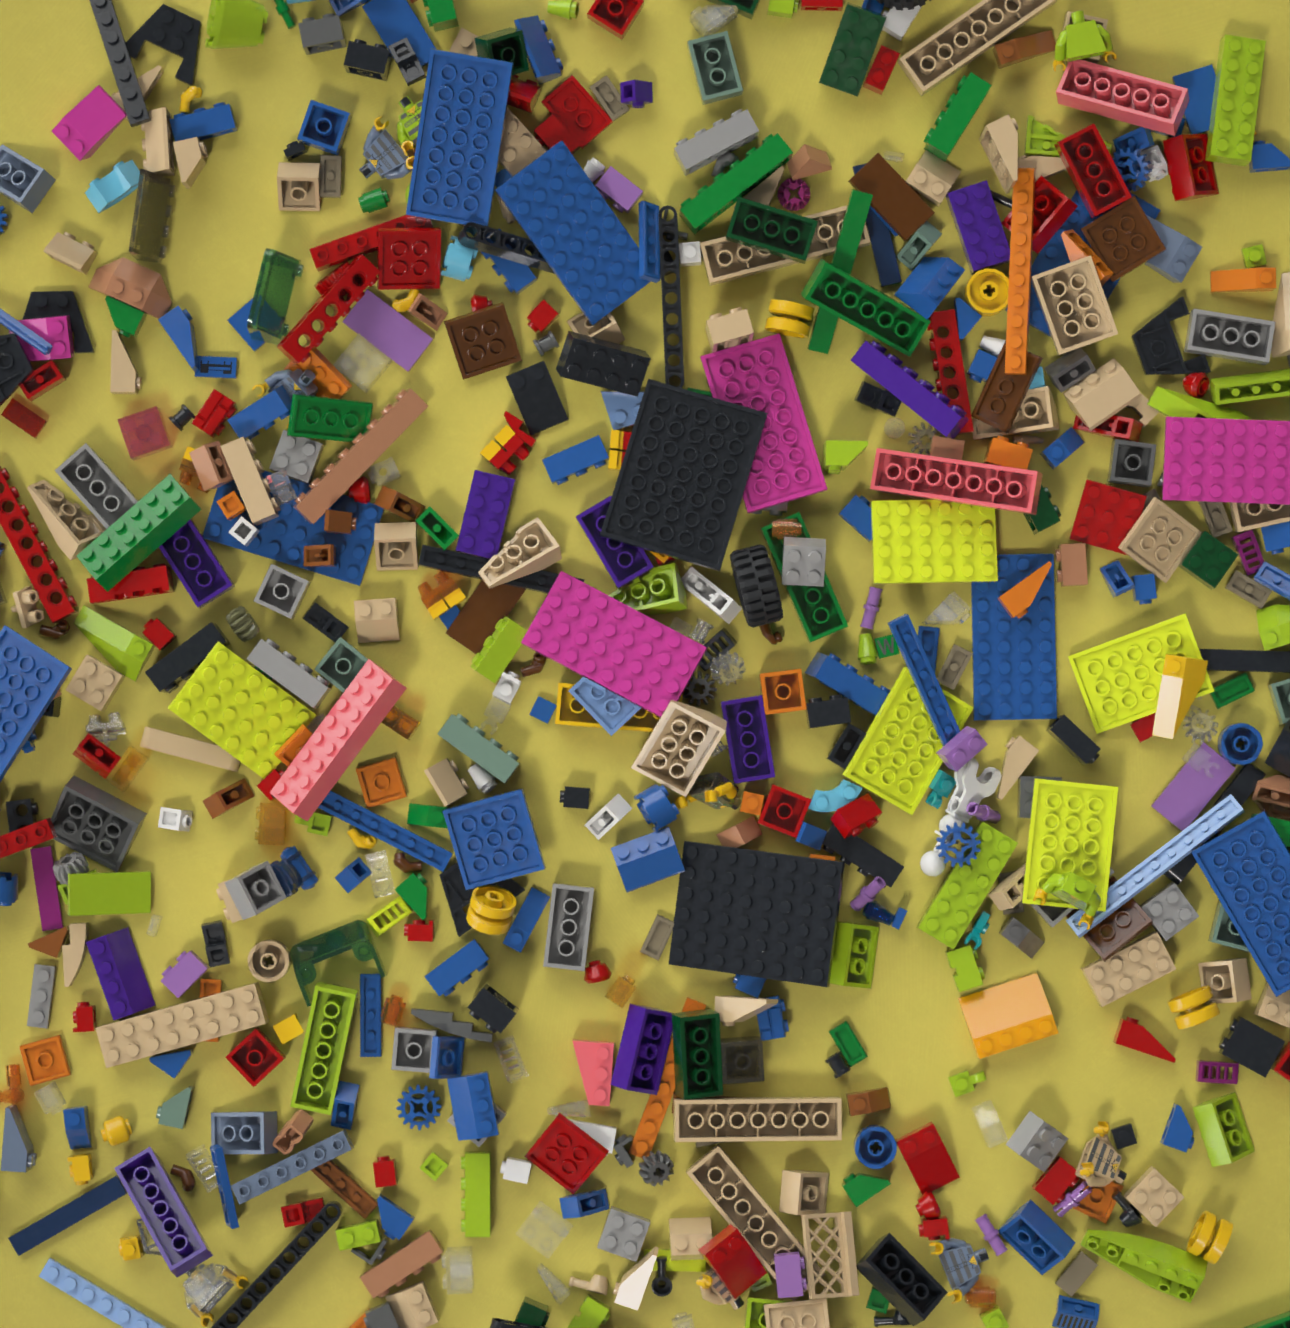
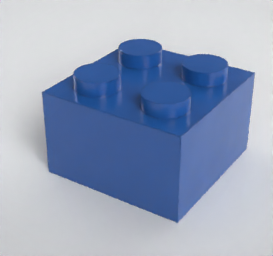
(324, 127)

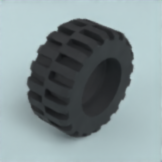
(756, 585)

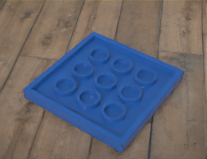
(494, 839)

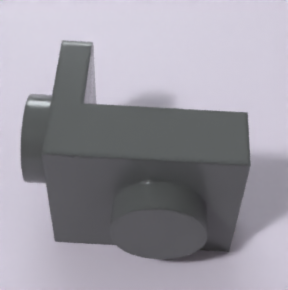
(622, 1155)

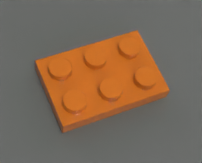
(327, 377)

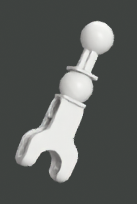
(967, 790)

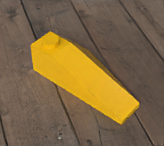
(1179, 686)

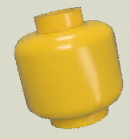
(116, 1131)

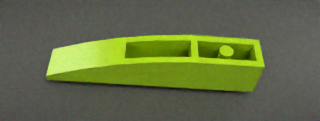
(1181, 405)
(1150, 1261)

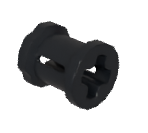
(182, 417)
(837, 1064)

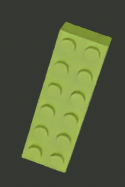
(1235, 100)
(967, 887)
(324, 1048)

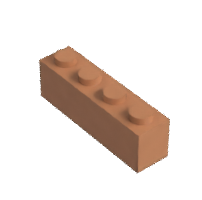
(401, 1264)

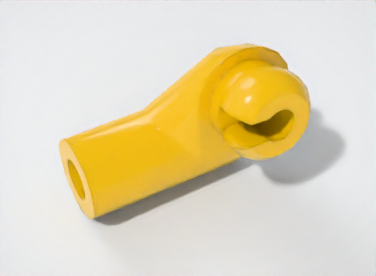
(187, 96)
(404, 304)
(361, 841)

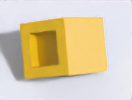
(288, 1028)

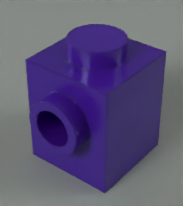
(636, 93)

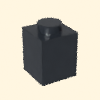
(575, 797)

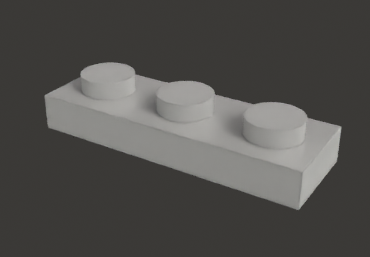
(41, 996)

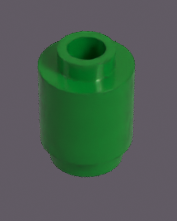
(374, 200)

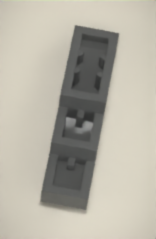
(444, 1021)

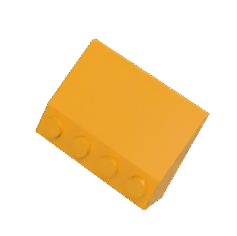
(1008, 1015)

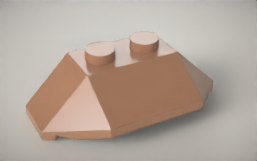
(133, 286)
(1273, 796)

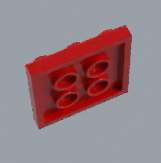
(409, 258)
(1106, 515)
(566, 1153)

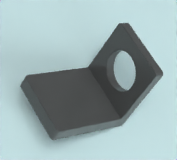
(670, 234)
(378, 1253)

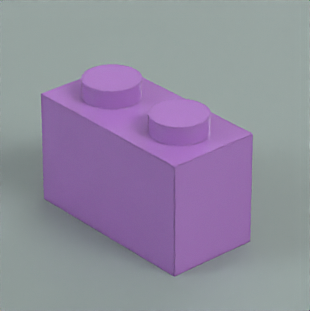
(618, 190)
(961, 748)
(184, 973)
(788, 1274)

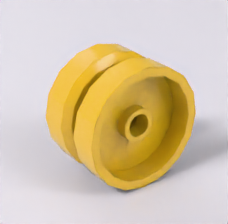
(989, 280)
(789, 318)
(491, 909)
(1194, 1010)
(1209, 1237)

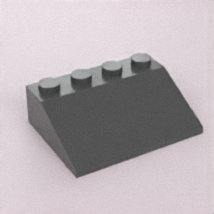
(96, 823)

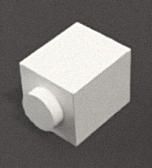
(689, 254)
(244, 531)
(516, 1170)

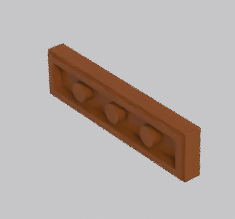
(346, 1188)

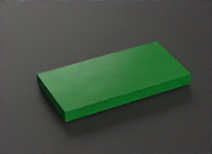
(328, 418)

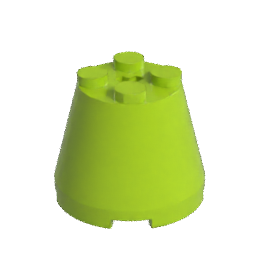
(235, 24)

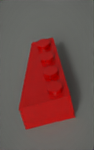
(136, 584)

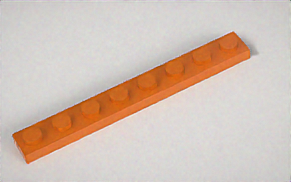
(658, 1104)

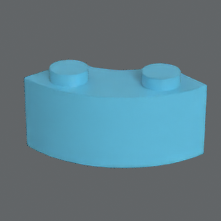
(114, 186)
(836, 798)

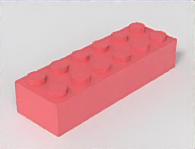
(1123, 96)

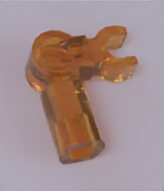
(14, 1093)

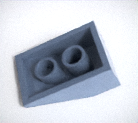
(22, 179)
(1178, 257)
(244, 1132)
(17, 1145)

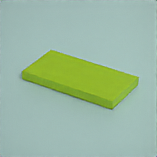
(109, 893)

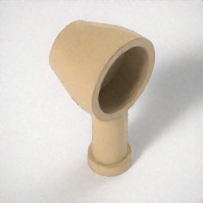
(597, 1284)

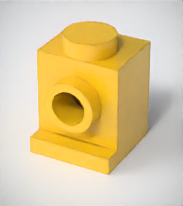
(81, 1168)
(131, 1247)

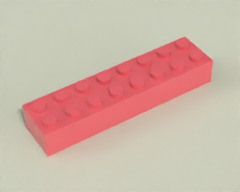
(956, 481)
(338, 740)

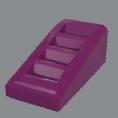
(1236, 541)
(1200, 1072)

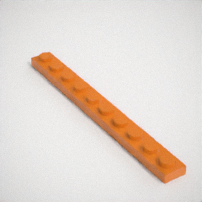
(1020, 273)

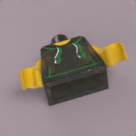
(712, 790)

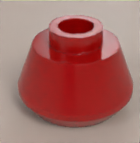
(479, 302)
(1196, 384)
(360, 490)
(596, 972)
(928, 1206)

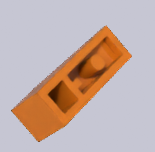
(1078, 249)
(1243, 280)
(1022, 594)

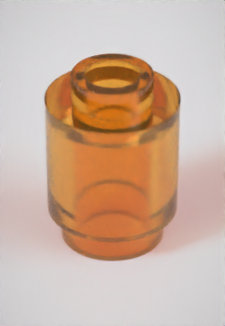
(786, 528)
(393, 1010)
(980, 1297)

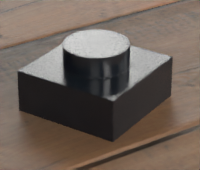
(294, 150)
(1123, 1136)

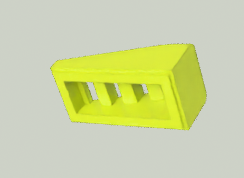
(374, 927)

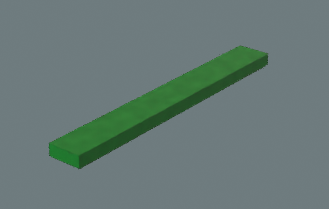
(844, 259)

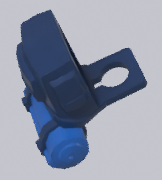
(293, 872)

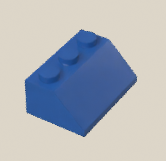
(539, 49)
(929, 284)
(647, 859)
(473, 1106)
(1036, 1237)

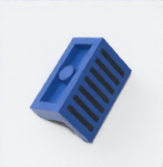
(1075, 1313)

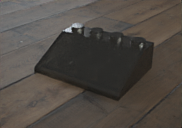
(151, 217)

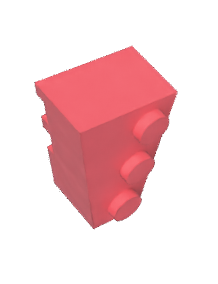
(595, 1066)

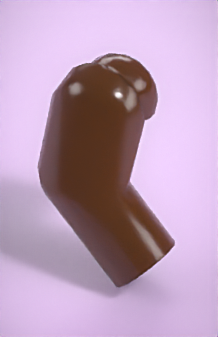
(55, 632)
(772, 637)
(536, 665)
(406, 866)
(186, 1177)

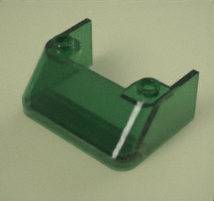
(273, 296)
(329, 944)

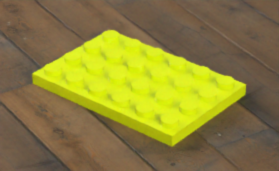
(932, 542)
(1125, 674)
(240, 709)
(901, 746)
(1069, 833)

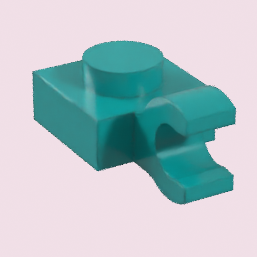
(942, 786)
(980, 926)

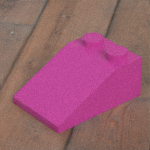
(89, 123)
(55, 331)

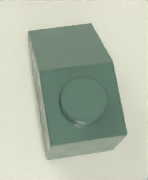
(918, 245)
(175, 1110)

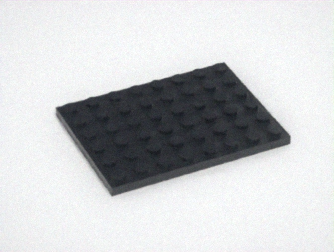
(683, 475)
(756, 913)

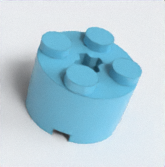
(458, 260)

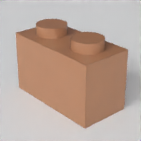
(211, 466)
(1072, 564)

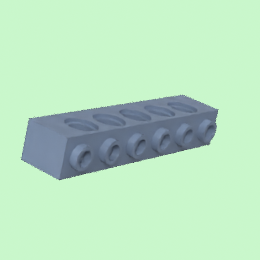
(292, 1166)

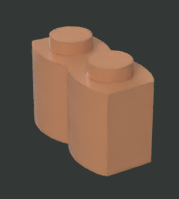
(293, 1131)

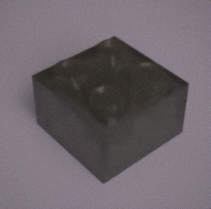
(742, 1059)

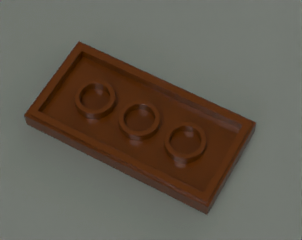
(892, 197)
(1004, 393)
(482, 613)

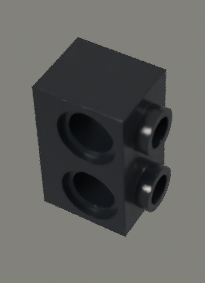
(15, 820)

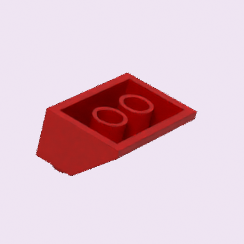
(1189, 171)
(1050, 213)

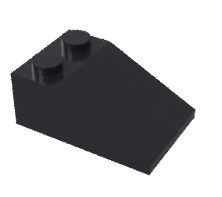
(537, 398)

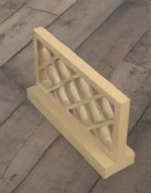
(845, 1250)

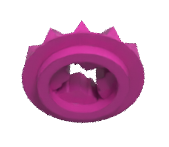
(784, 194)

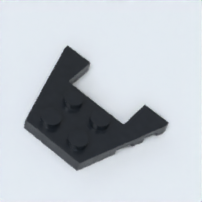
(173, 33)
(60, 304)
(1158, 346)
(13, 366)
(459, 897)

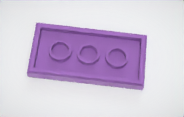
(388, 330)
(1192, 791)

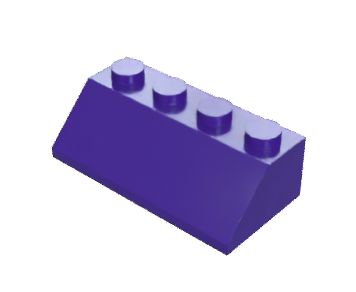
(120, 973)

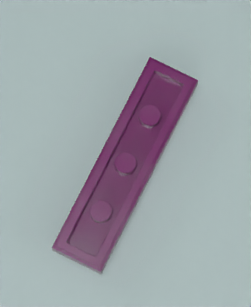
(46, 888)

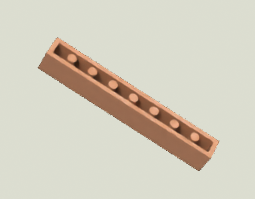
(360, 456)

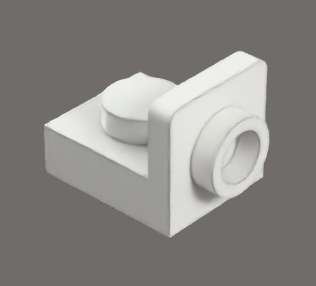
(1158, 163)
(507, 686)
(175, 819)

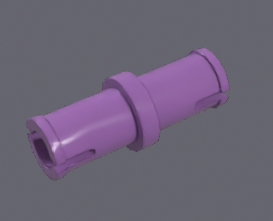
(871, 607)
(983, 812)
(867, 893)
(1072, 1199)
(991, 1234)

